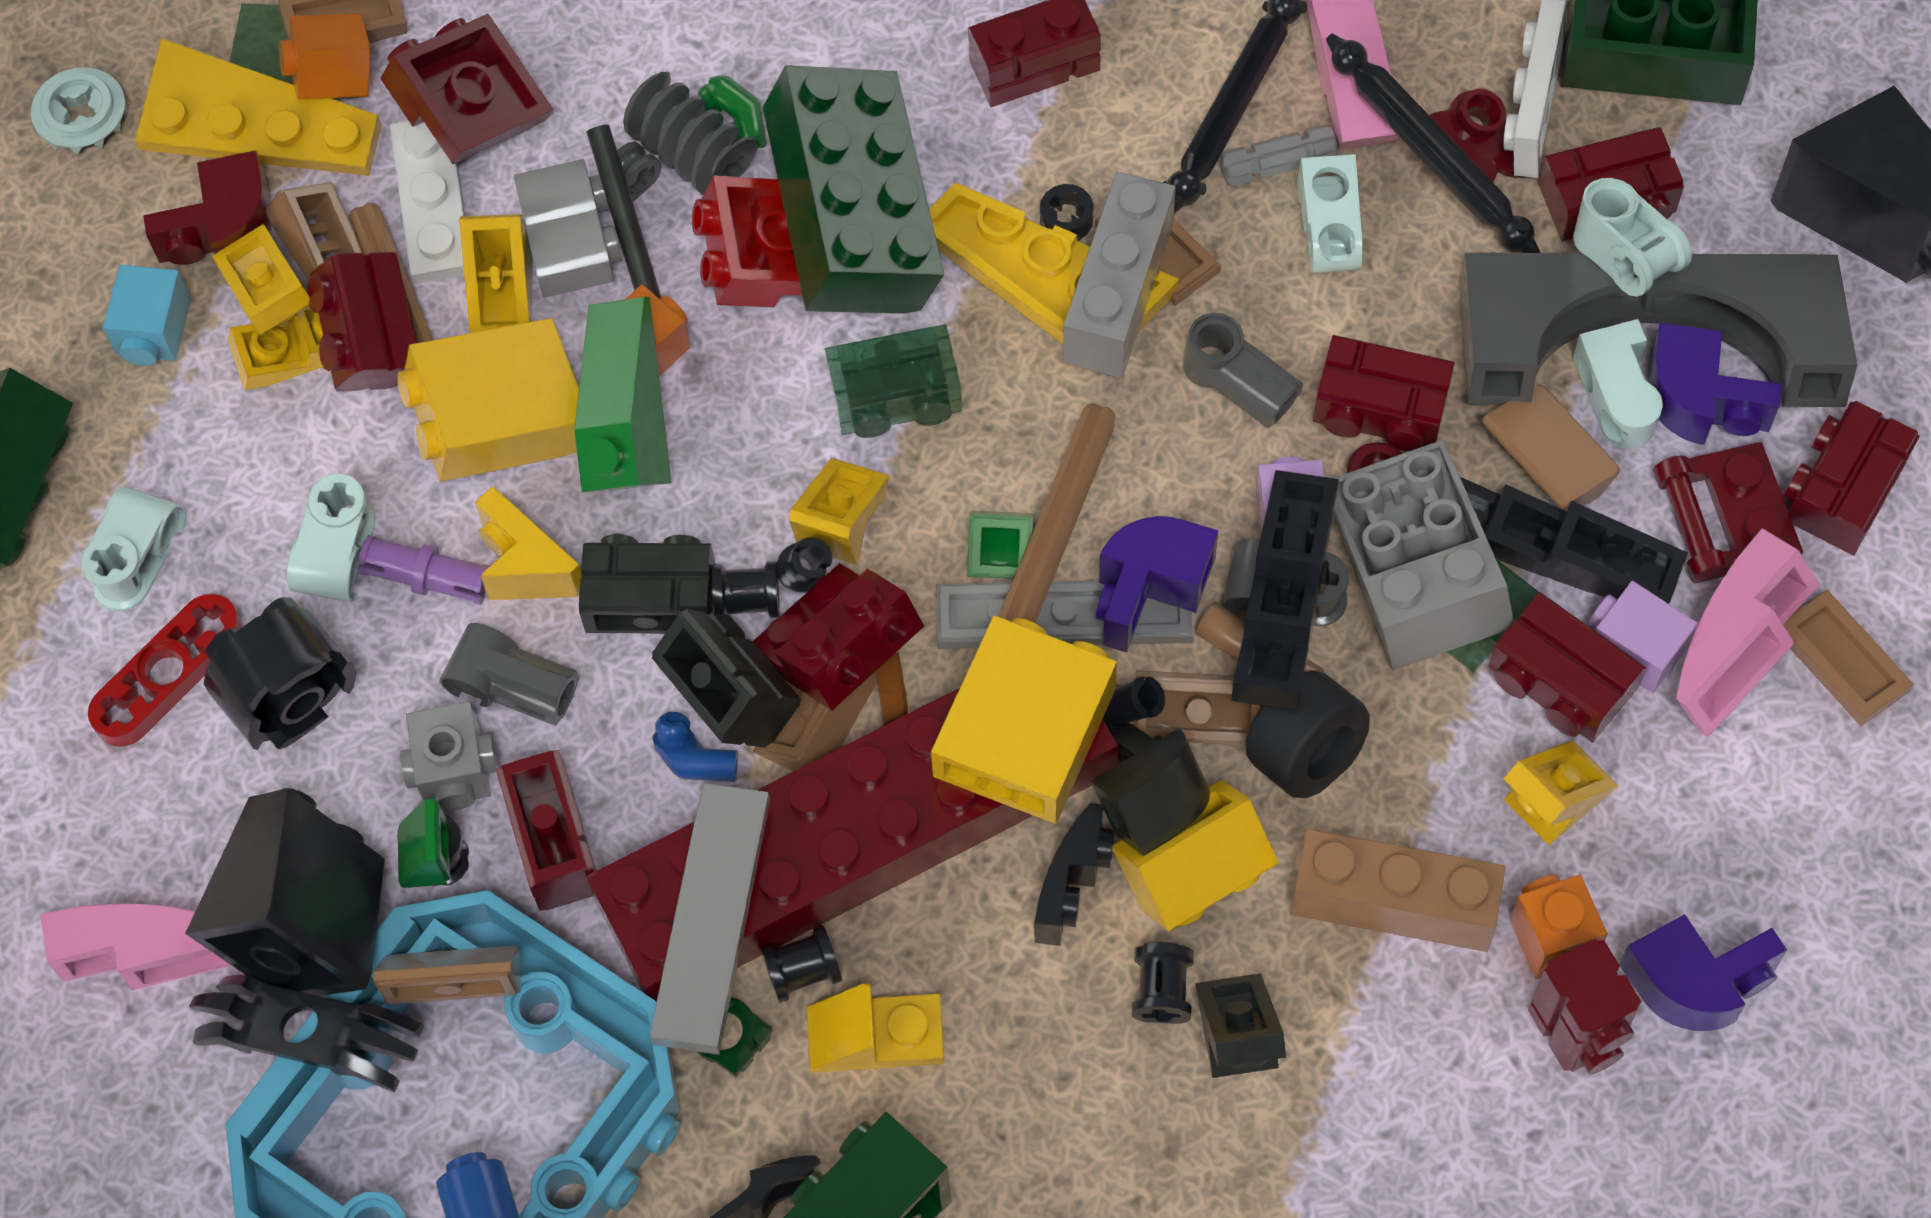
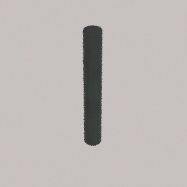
(622, 208)

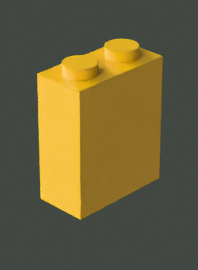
(491, 399)
(1025, 717)

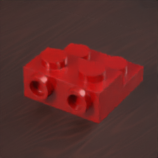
(746, 242)

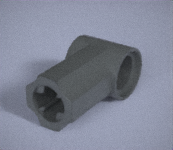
(1242, 373)
(499, 672)

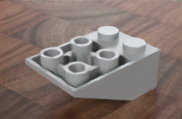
(1421, 555)

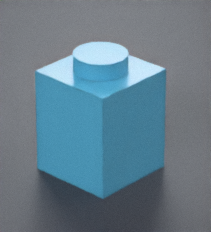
(147, 314)

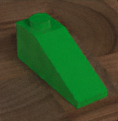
(620, 400)

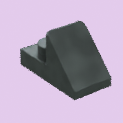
(1240, 1025)

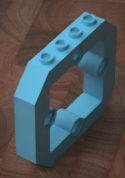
(592, 1010)

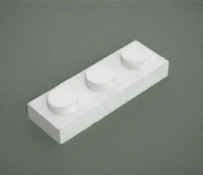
(1536, 88)
(429, 203)

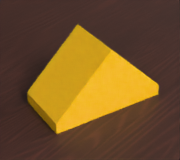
(496, 270)

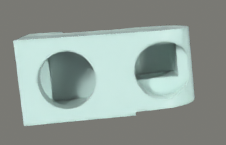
(1331, 213)
(1615, 385)

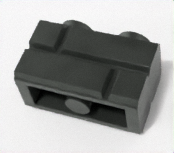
(643, 584)
(725, 678)

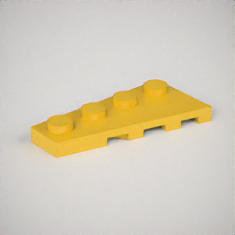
(225, 110)
(1020, 259)

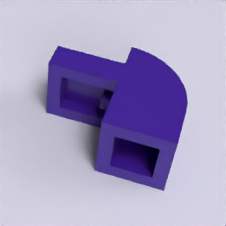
(1695, 396)
(1156, 561)
(1691, 987)

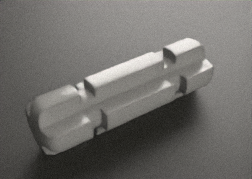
(1277, 155)

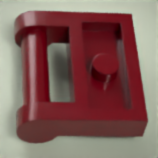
(1743, 497)

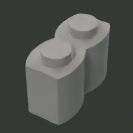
(565, 227)

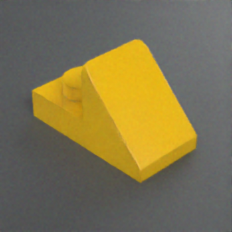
(262, 279)
(838, 507)
(529, 559)
(1556, 789)
(874, 1033)

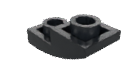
(1075, 863)

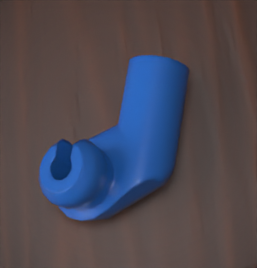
(687, 756)

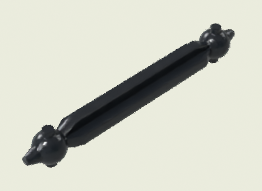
(1233, 100)
(1432, 145)

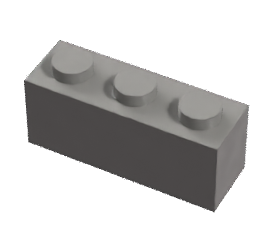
(1118, 274)

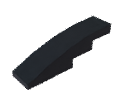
(1574, 544)
(1285, 590)

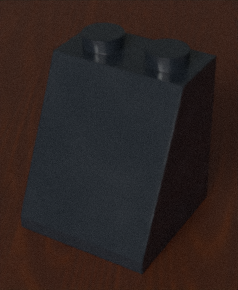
(1865, 184)
(293, 898)

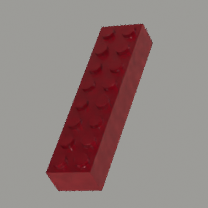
(828, 841)

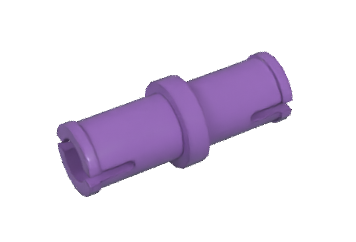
(422, 569)

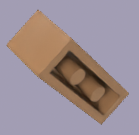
(1398, 890)

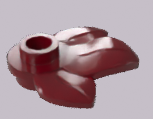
(1480, 143)

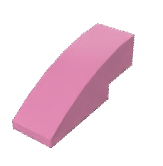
(1351, 116)
(1743, 629)
(136, 939)

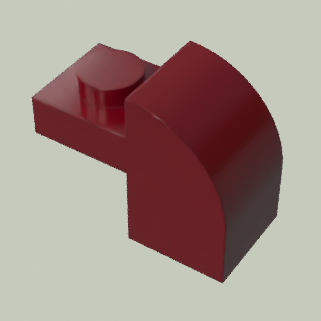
(233, 205)

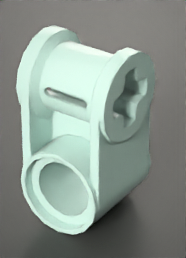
(1625, 236)
(328, 546)
(130, 547)

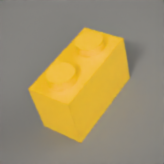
(1201, 864)

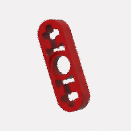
(164, 644)

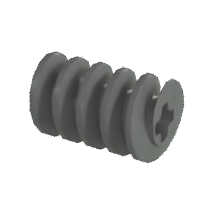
(686, 133)

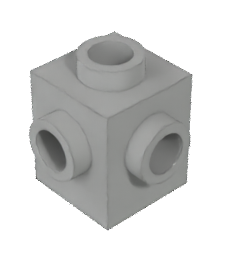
(448, 756)

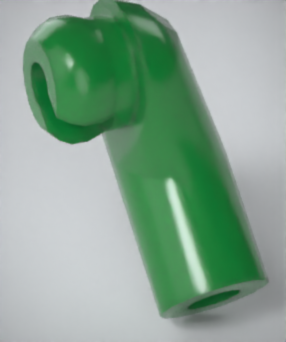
(744, 108)

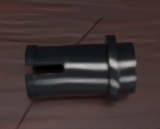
(791, 571)
(1134, 702)

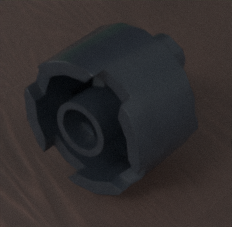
(276, 674)

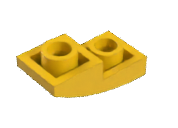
(279, 352)

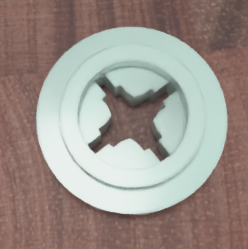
(74, 89)

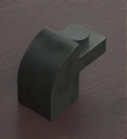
(1153, 789)

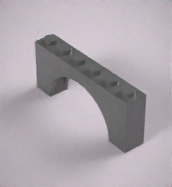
(1771, 306)

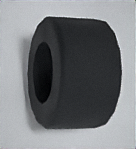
(1311, 745)

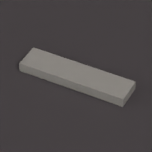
(1066, 614)
(710, 919)

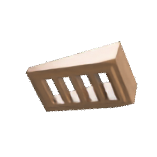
(320, 202)

